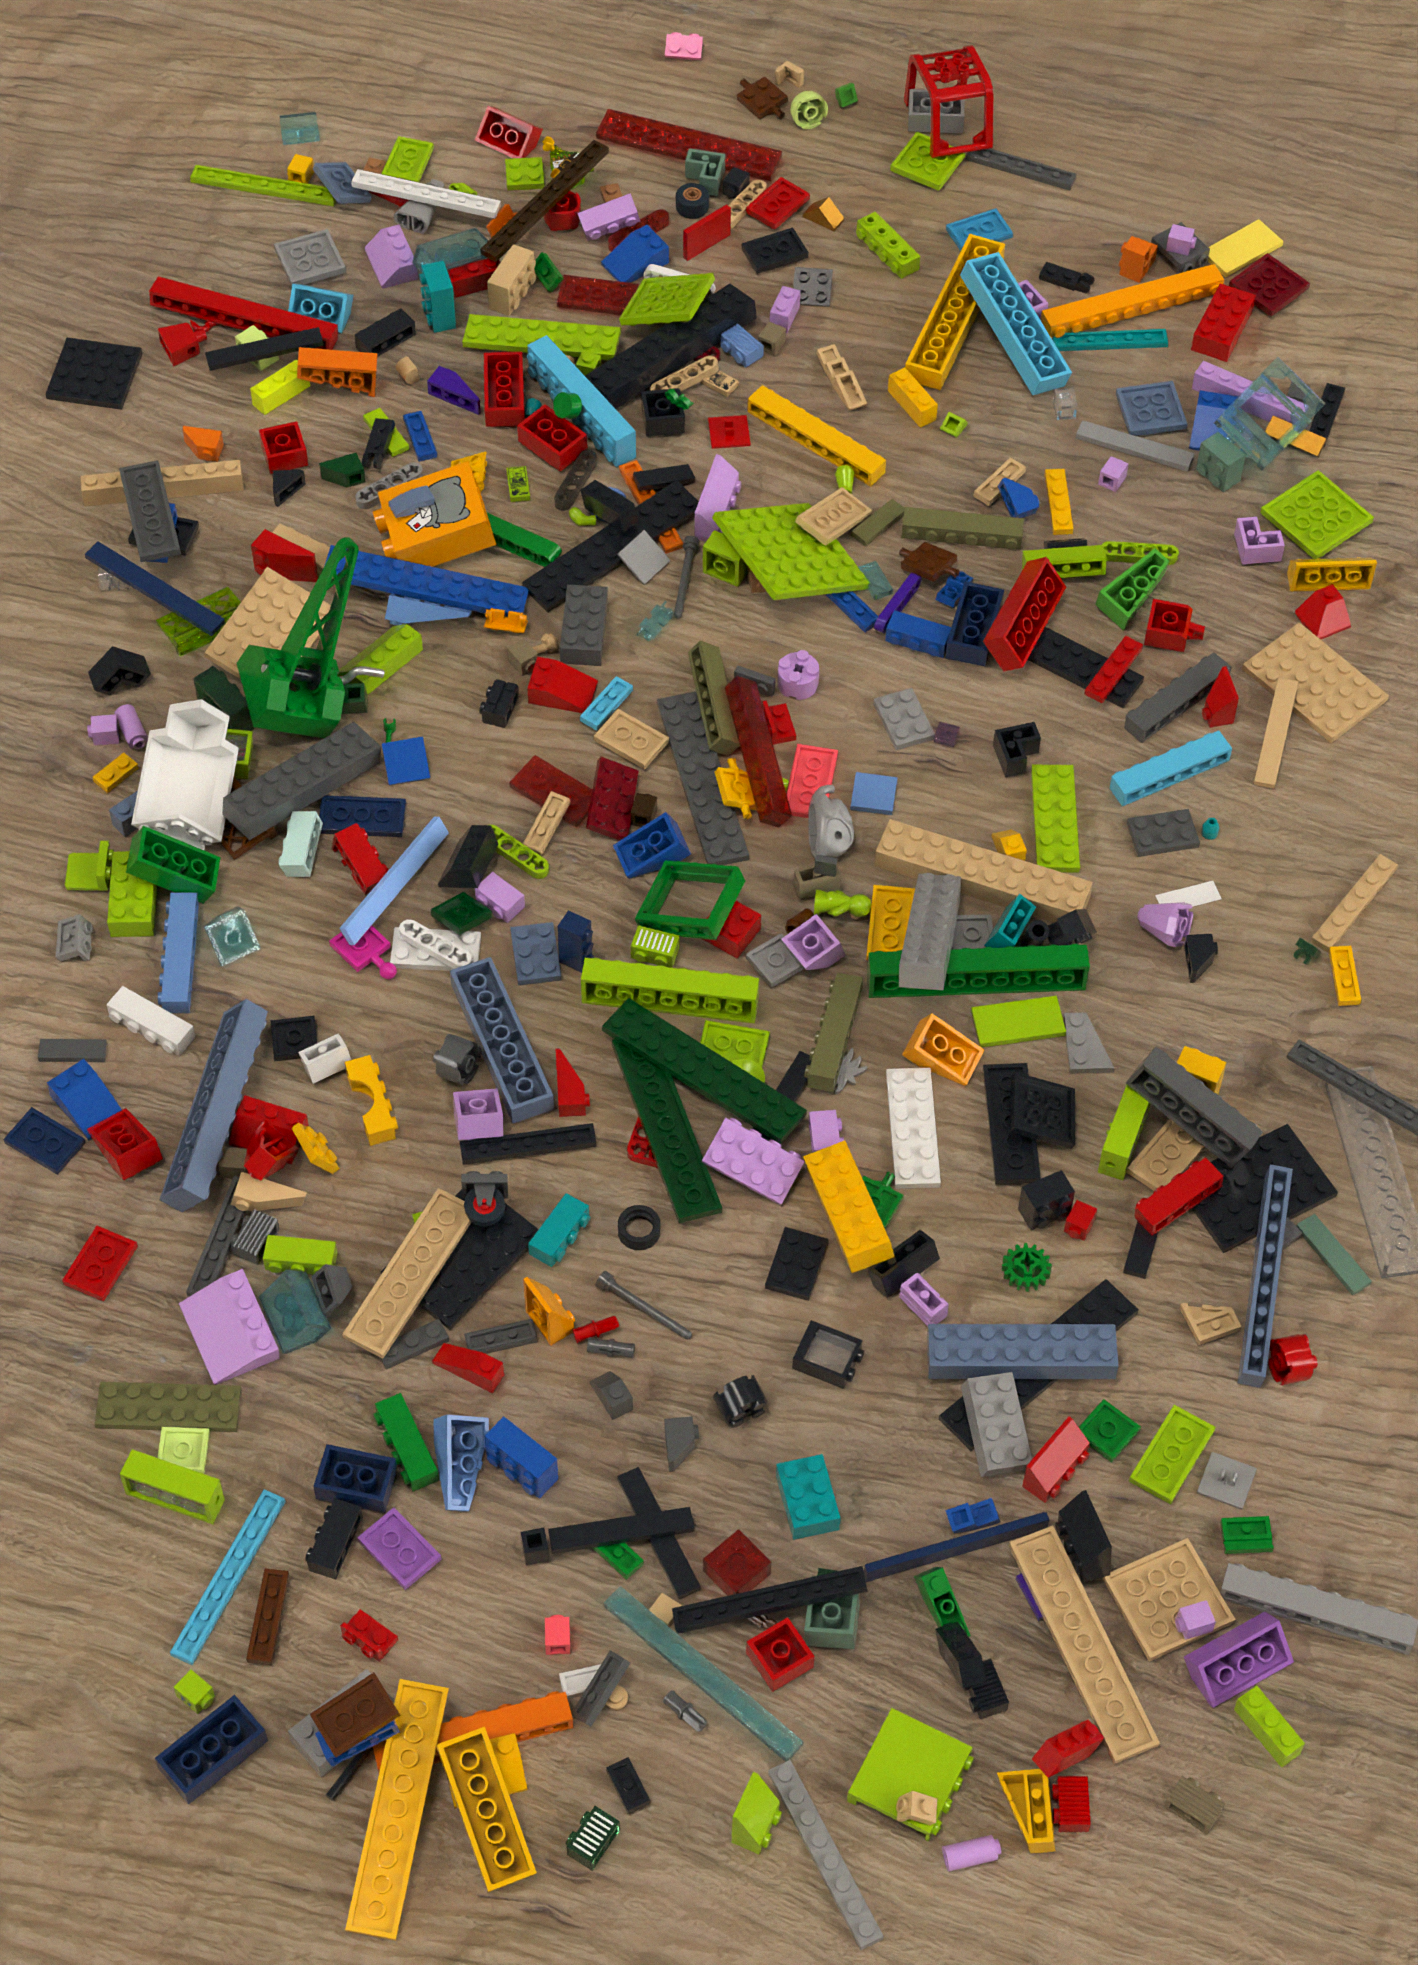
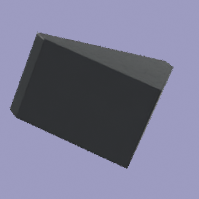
(286, 484)

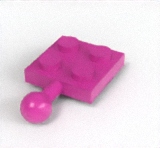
(365, 951)

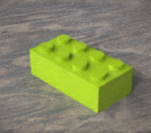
(130, 901)

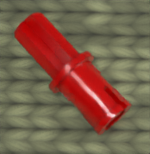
(595, 1328)

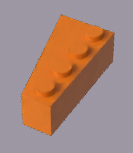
(339, 368)

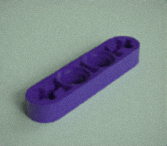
(898, 601)

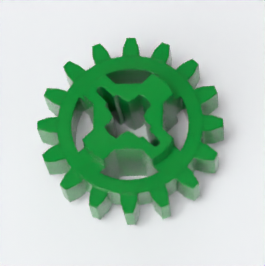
(1015, 1267)

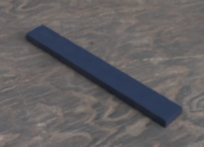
(154, 588)
(955, 1546)

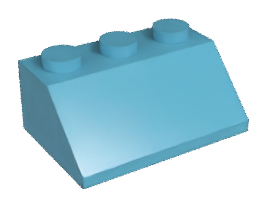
(321, 304)

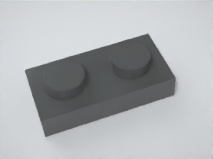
(765, 683)

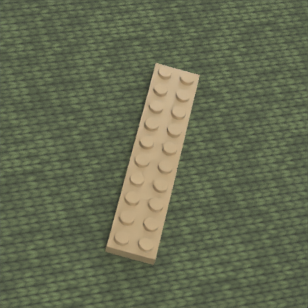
(1084, 1644)

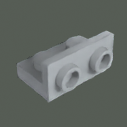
(74, 938)

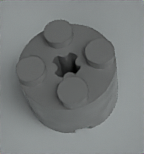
(457, 1059)

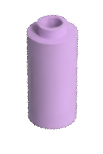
(131, 726)
(971, 1852)

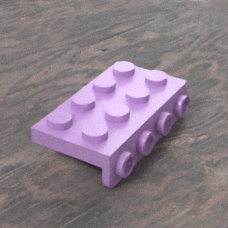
(753, 1160)

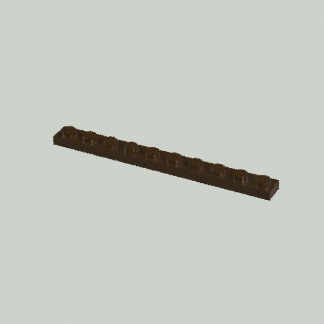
(544, 200)

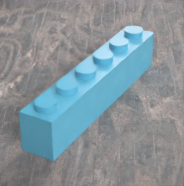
(1170, 768)

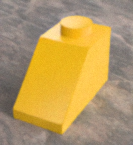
(1010, 844)

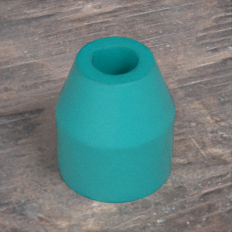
(531, 406)
(1210, 829)

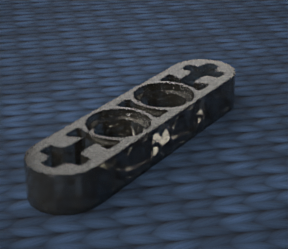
(578, 481)

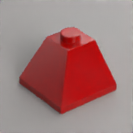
(1324, 612)
(1221, 701)

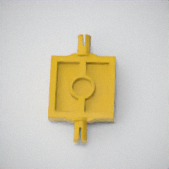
(735, 788)

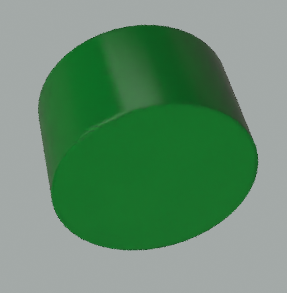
(567, 405)

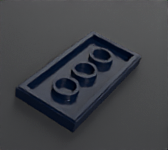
(374, 814)

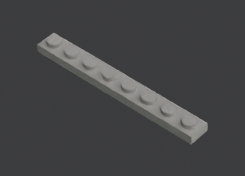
(825, 1855)

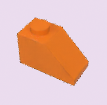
(204, 442)

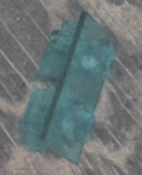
(659, 615)

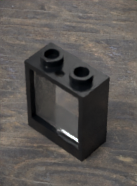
(828, 1354)

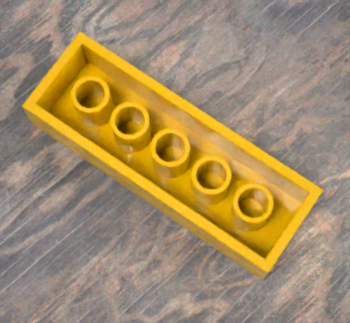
(848, 1206)
(486, 1809)

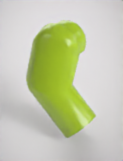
(462, 187)
(580, 518)

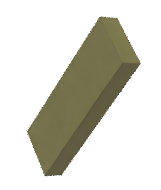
(878, 522)

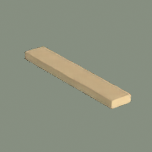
(1276, 733)

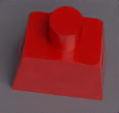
(181, 342)

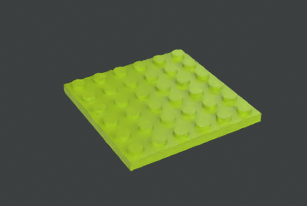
(786, 556)

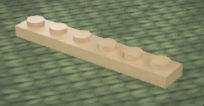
(1354, 903)

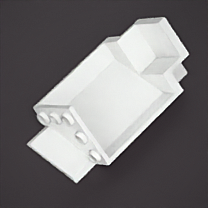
(187, 775)

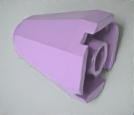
(1167, 921)

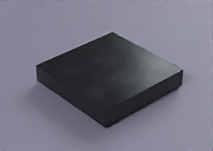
(292, 1036)

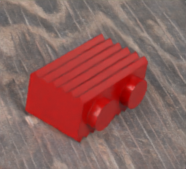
(1072, 1804)

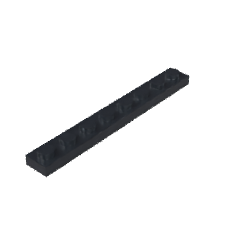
(769, 1599)

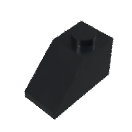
(1199, 954)

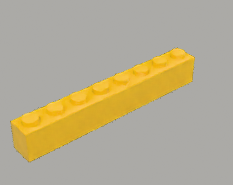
(816, 435)

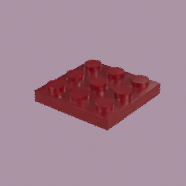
(1271, 283)

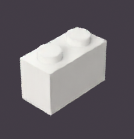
(325, 1058)

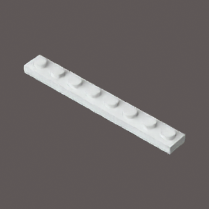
(426, 193)

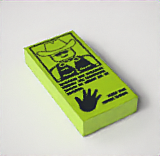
(518, 484)

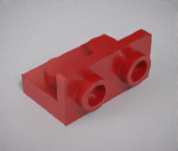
(779, 723)
(368, 1635)

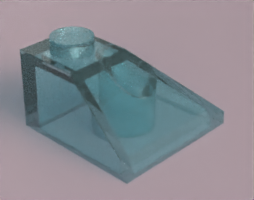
(231, 935)

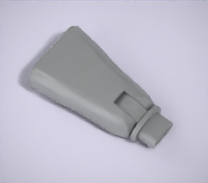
(417, 213)

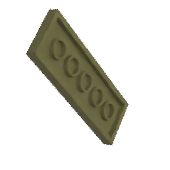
(167, 1405)

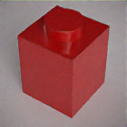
(1080, 1220)

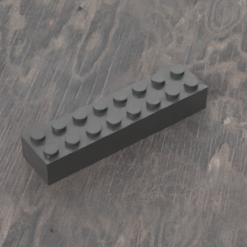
(301, 780)

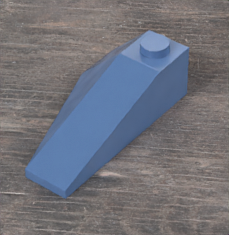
(411, 610)
(459, 1452)

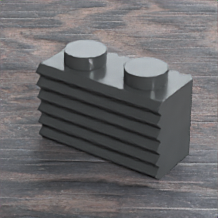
(252, 1238)

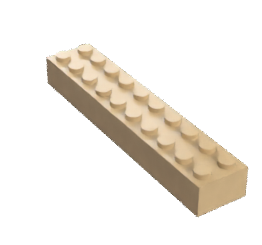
(982, 871)

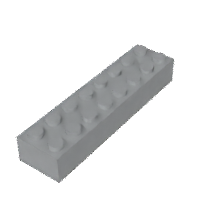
(930, 932)

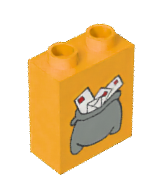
(440, 531)

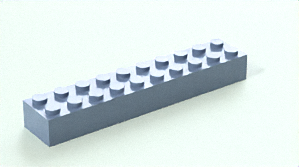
(214, 1106)

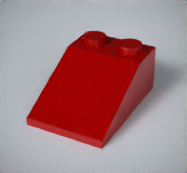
(283, 557)
(560, 686)
(125, 1144)

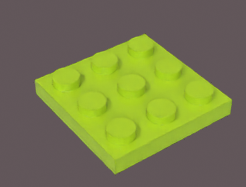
(918, 165)

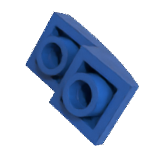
(952, 591)

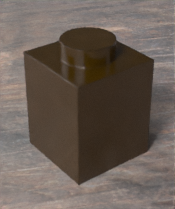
(643, 809)

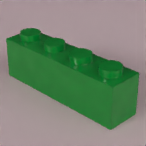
(406, 1442)

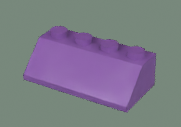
(1239, 1658)

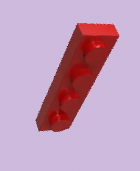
(1113, 669)

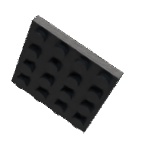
(94, 373)

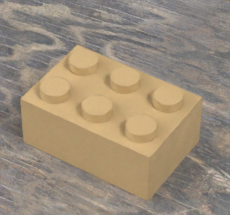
(511, 280)

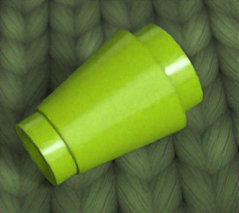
(845, 477)

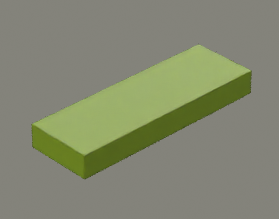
(398, 443)

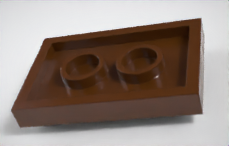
(355, 1714)

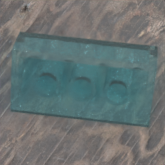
(453, 250)

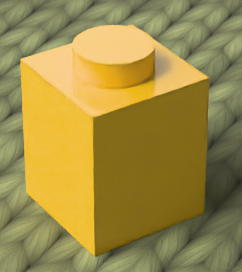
(300, 169)

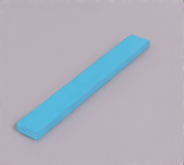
(227, 1577)

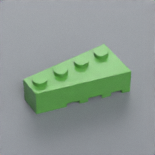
(1131, 589)

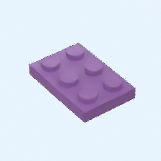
(399, 1548)

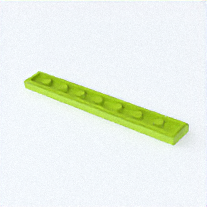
(262, 185)

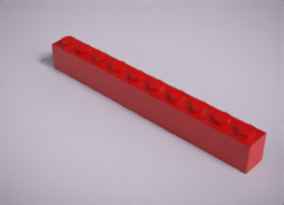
(235, 311)

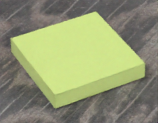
(184, 1447)

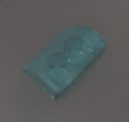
(294, 1311)

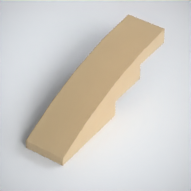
(841, 377)

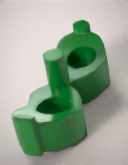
(680, 401)

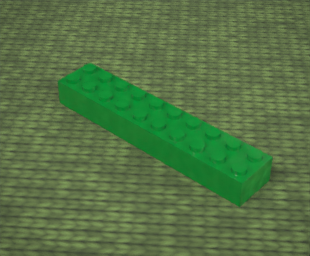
(989, 971)

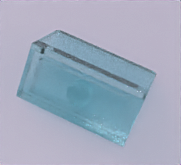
(299, 128)

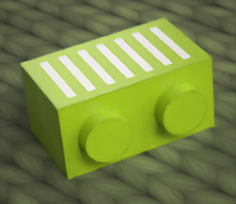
(655, 946)

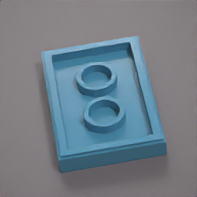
(986, 225)

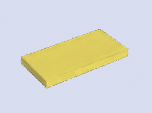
(1243, 248)

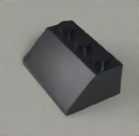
(470, 858)
(1084, 1538)

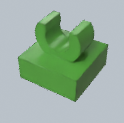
(846, 94)

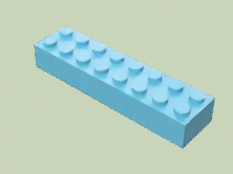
(1015, 323)
(597, 417)

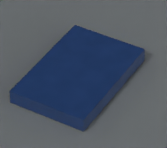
(44, 1140)

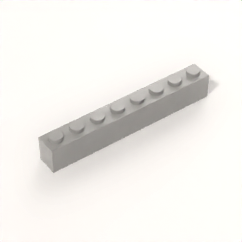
(1319, 1608)

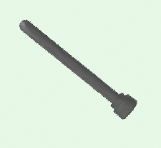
(690, 546)
(608, 1283)

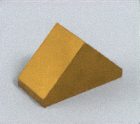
(824, 214)

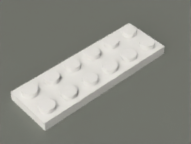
(913, 1128)

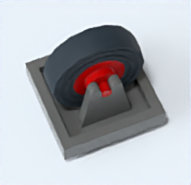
(484, 1196)

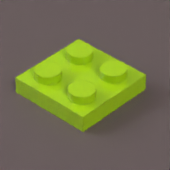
(524, 173)

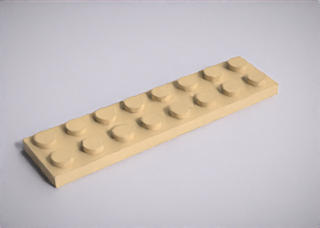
(409, 1274)

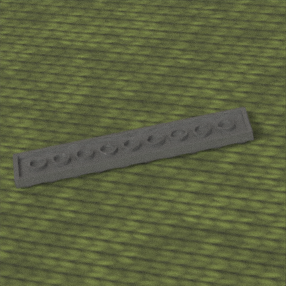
(714, 822)

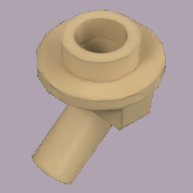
(549, 644)

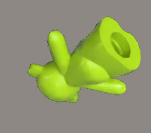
(837, 903)

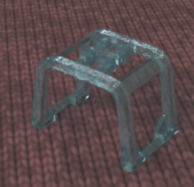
(1248, 434)

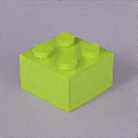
(722, 560)

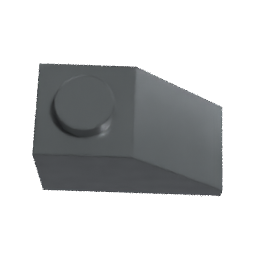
(332, 1286)
(613, 1394)
(679, 1439)

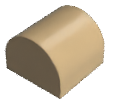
(407, 370)

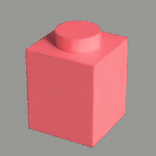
(557, 1635)

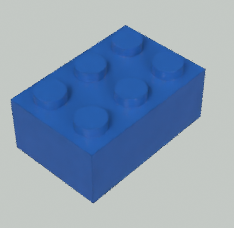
(521, 1458)

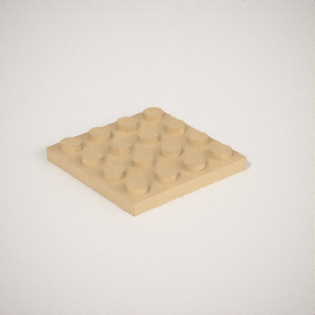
(1156, 1588)

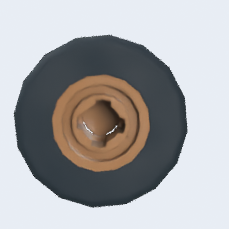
(692, 200)

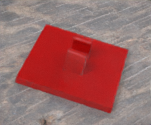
(729, 431)

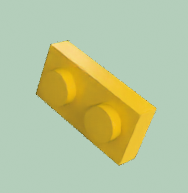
(115, 772)

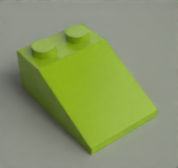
(755, 1816)

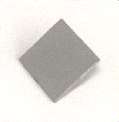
(643, 557)
(1226, 1480)

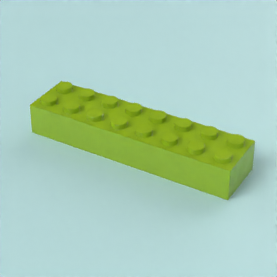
(670, 990)

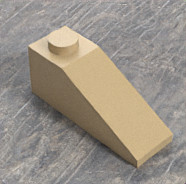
(264, 1195)

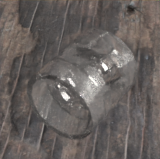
(108, 582)

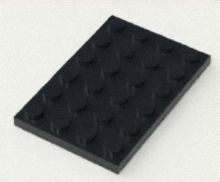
(1234, 1209)
(476, 1265)

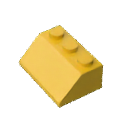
(509, 1762)

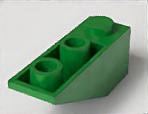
(939, 1597)

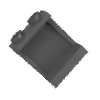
(1196, 258)

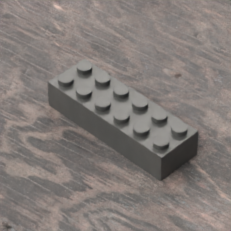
(1194, 1107)

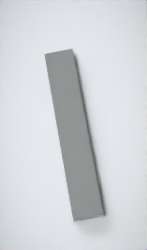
(1135, 445)

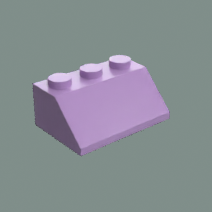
(391, 257)

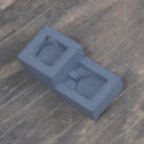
(407, 502)

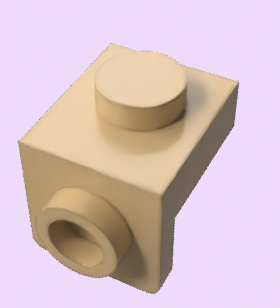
(790, 73)
(917, 1808)

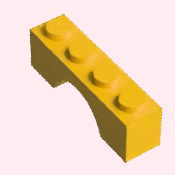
(363, 1078)

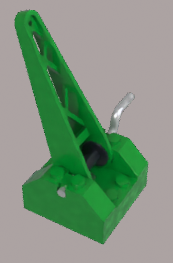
(319, 691)

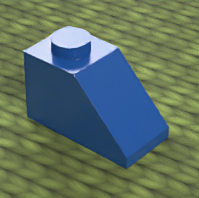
(1018, 498)

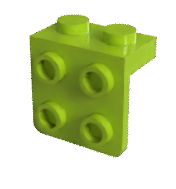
(90, 870)

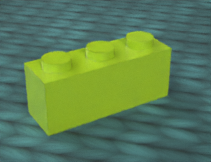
(298, 1254)
(1269, 1726)

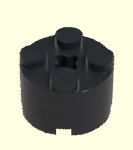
(740, 1400)

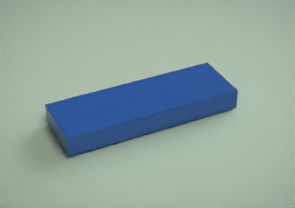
(420, 436)
(855, 609)

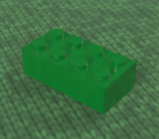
(172, 864)

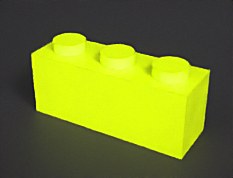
(278, 388)

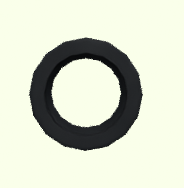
(643, 1212)

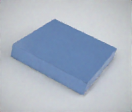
(873, 793)

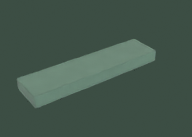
(1333, 1254)

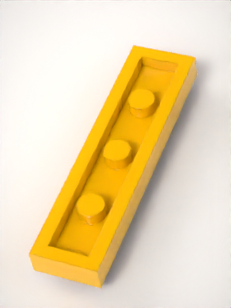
(1058, 501)

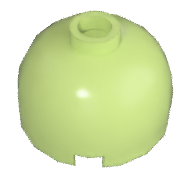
(808, 109)

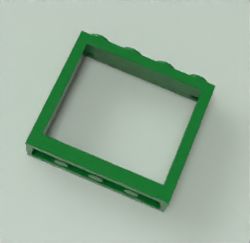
(687, 926)

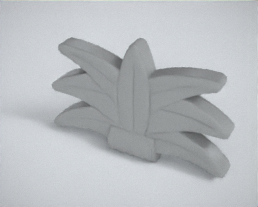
(849, 1070)

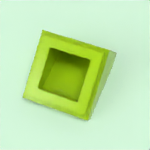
(953, 424)

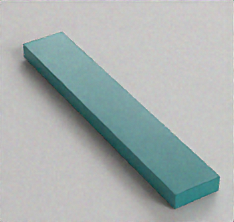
(1112, 340)

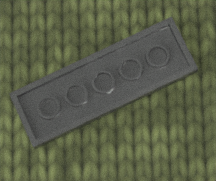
(149, 511)

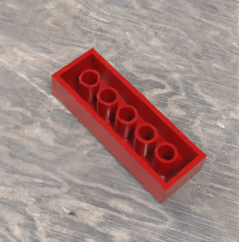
(1024, 614)

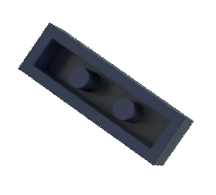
(574, 940)

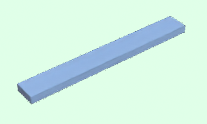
(394, 881)

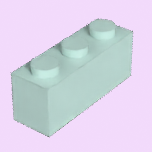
(300, 844)

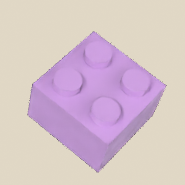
(478, 1114)

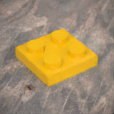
(315, 1148)

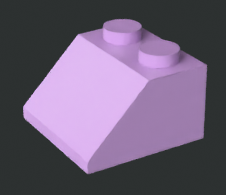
(814, 944)

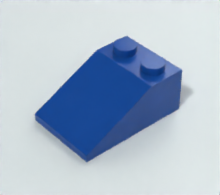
(635, 253)
(1209, 408)
(651, 846)
(83, 1096)

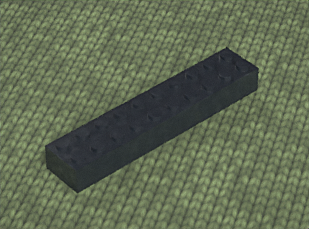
(672, 346)

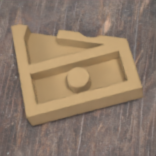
(1210, 1322)

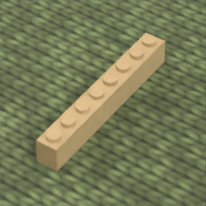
(178, 482)

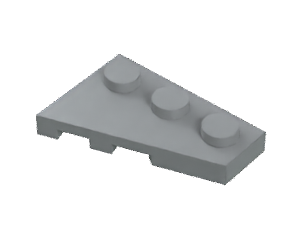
(1084, 1046)

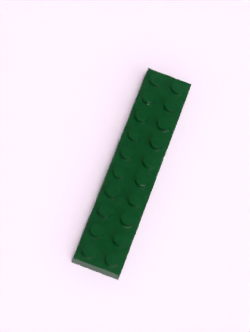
(704, 1070)
(669, 1136)

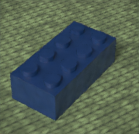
(971, 623)
(211, 1749)

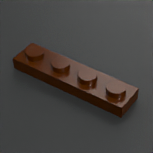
(267, 1616)

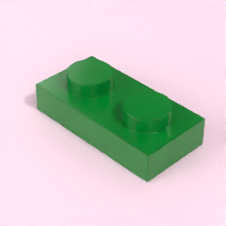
(547, 272)
(621, 1558)

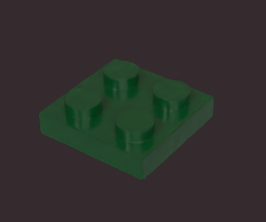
(461, 913)

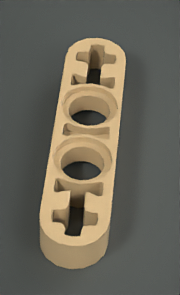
(739, 203)
(686, 380)

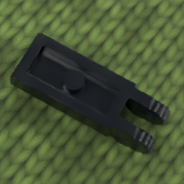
(1066, 277)
(378, 442)

